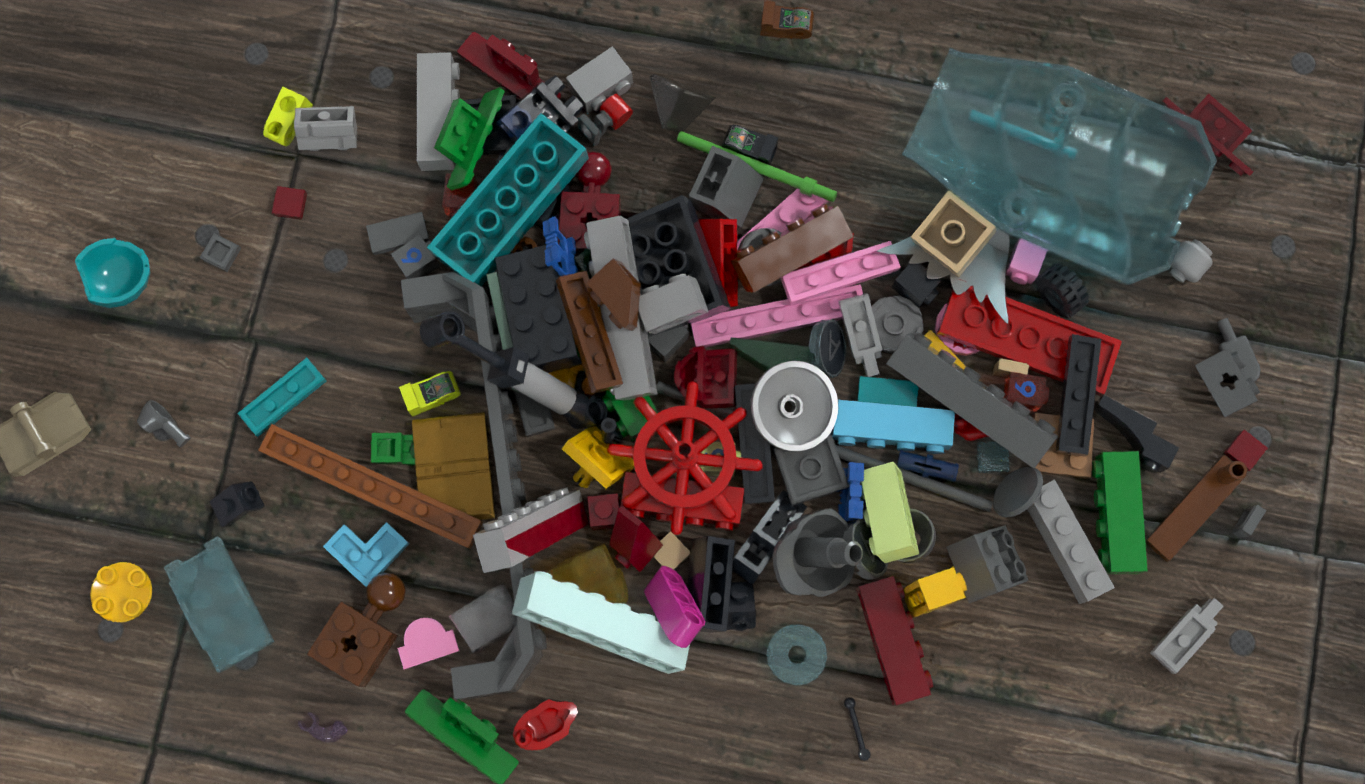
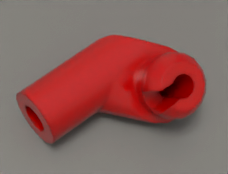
(967, 430)

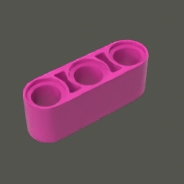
(674, 606)

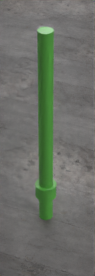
(806, 185)

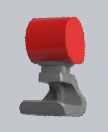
(613, 113)

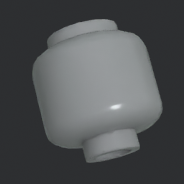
(1191, 261)

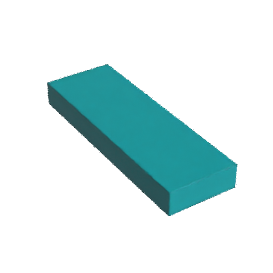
(282, 397)

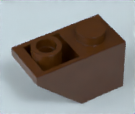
(619, 292)

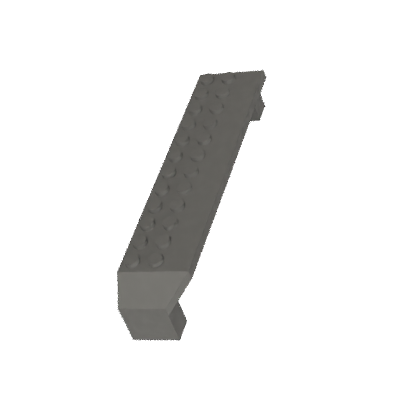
(523, 649)

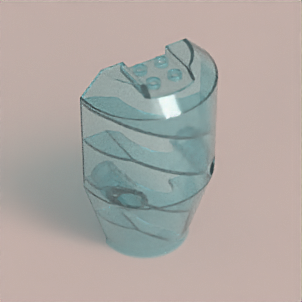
(1086, 178)

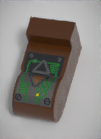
(786, 21)

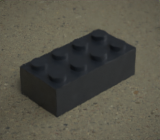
(536, 310)

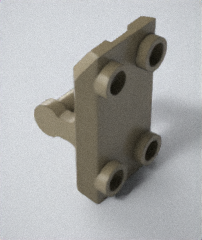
(40, 432)

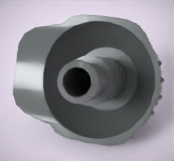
(815, 556)

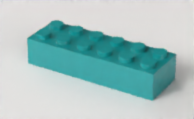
(509, 200)

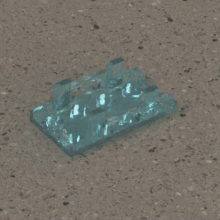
(218, 606)

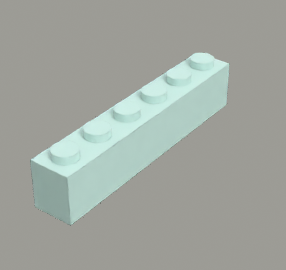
(597, 622)

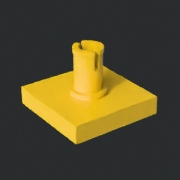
(595, 462)

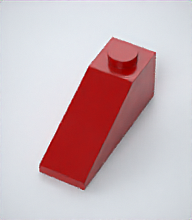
(722, 243)

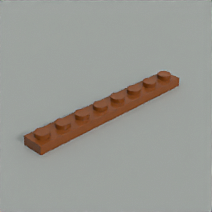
(371, 486)

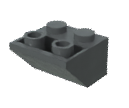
(725, 187)
(988, 563)

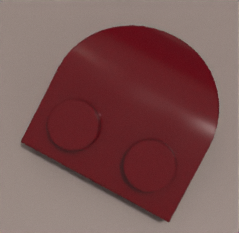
(713, 372)

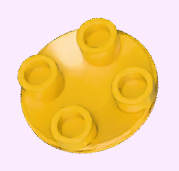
(121, 592)

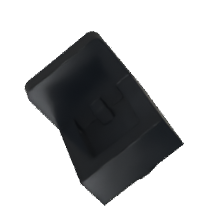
(236, 502)
(741, 607)

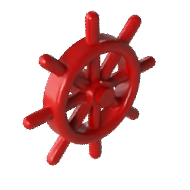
(684, 457)

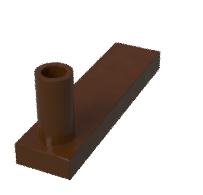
(589, 334)
(1196, 507)

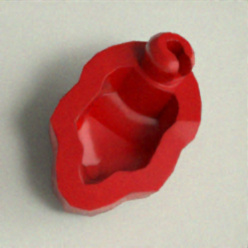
(544, 724)

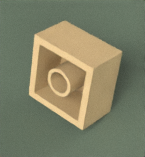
(953, 233)

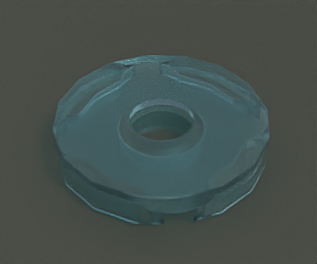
(814, 650)

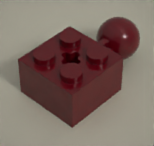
(589, 205)

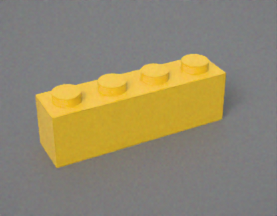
(934, 592)

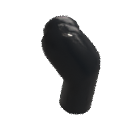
(608, 432)

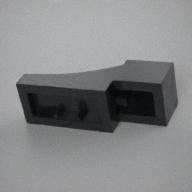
(1154, 451)
(761, 544)

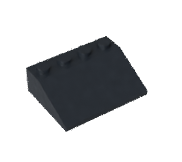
(672, 243)

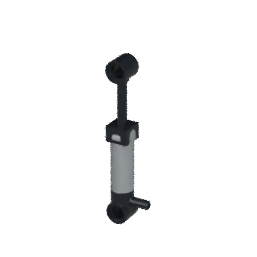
(513, 370)

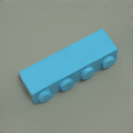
(894, 425)

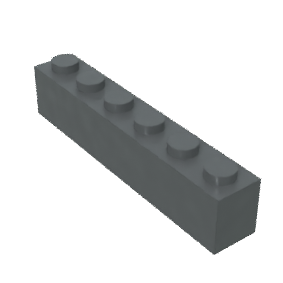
(972, 399)

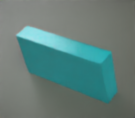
(887, 391)

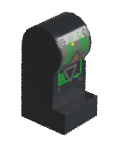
(751, 143)

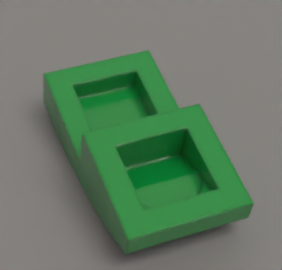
(392, 449)

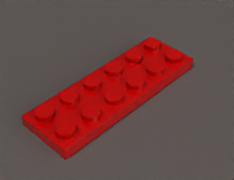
(1028, 337)

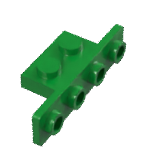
(465, 135)
(463, 734)

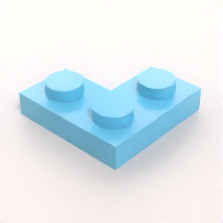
(366, 559)

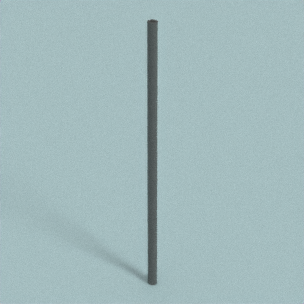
(852, 456)

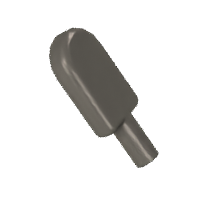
(1243, 348)

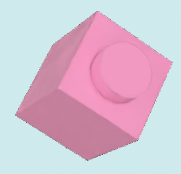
(1025, 263)

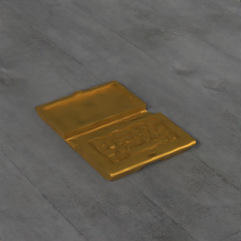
(455, 462)

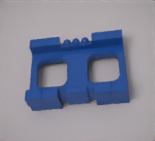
(559, 252)
(851, 506)

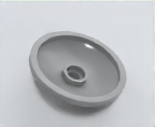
(812, 403)

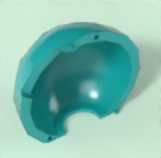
(113, 272)

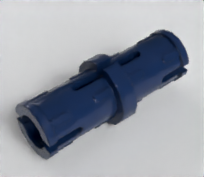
(947, 471)

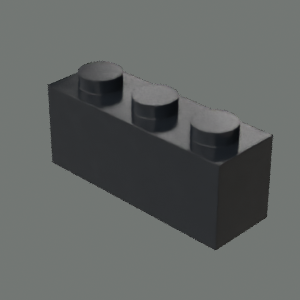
(711, 579)

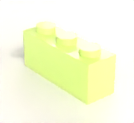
(888, 513)

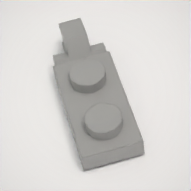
(862, 332)
(1187, 636)

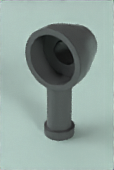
(155, 416)

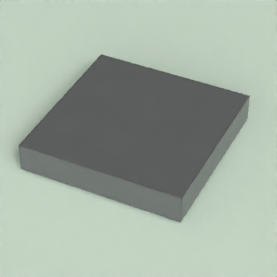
(811, 471)

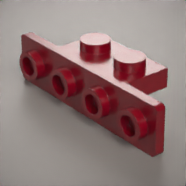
(501, 63)
(1222, 129)

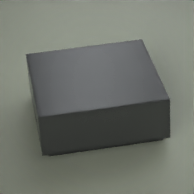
(220, 252)
(1248, 521)

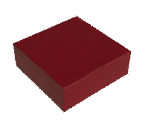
(289, 202)
(1245, 449)

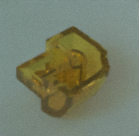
(593, 573)

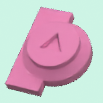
(426, 641)

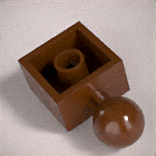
(374, 640)

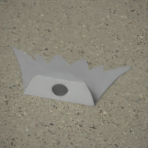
(984, 273)

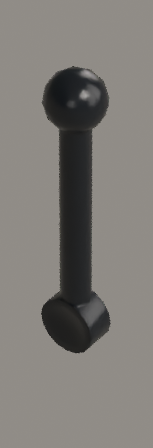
(863, 753)

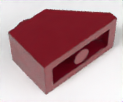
(633, 541)

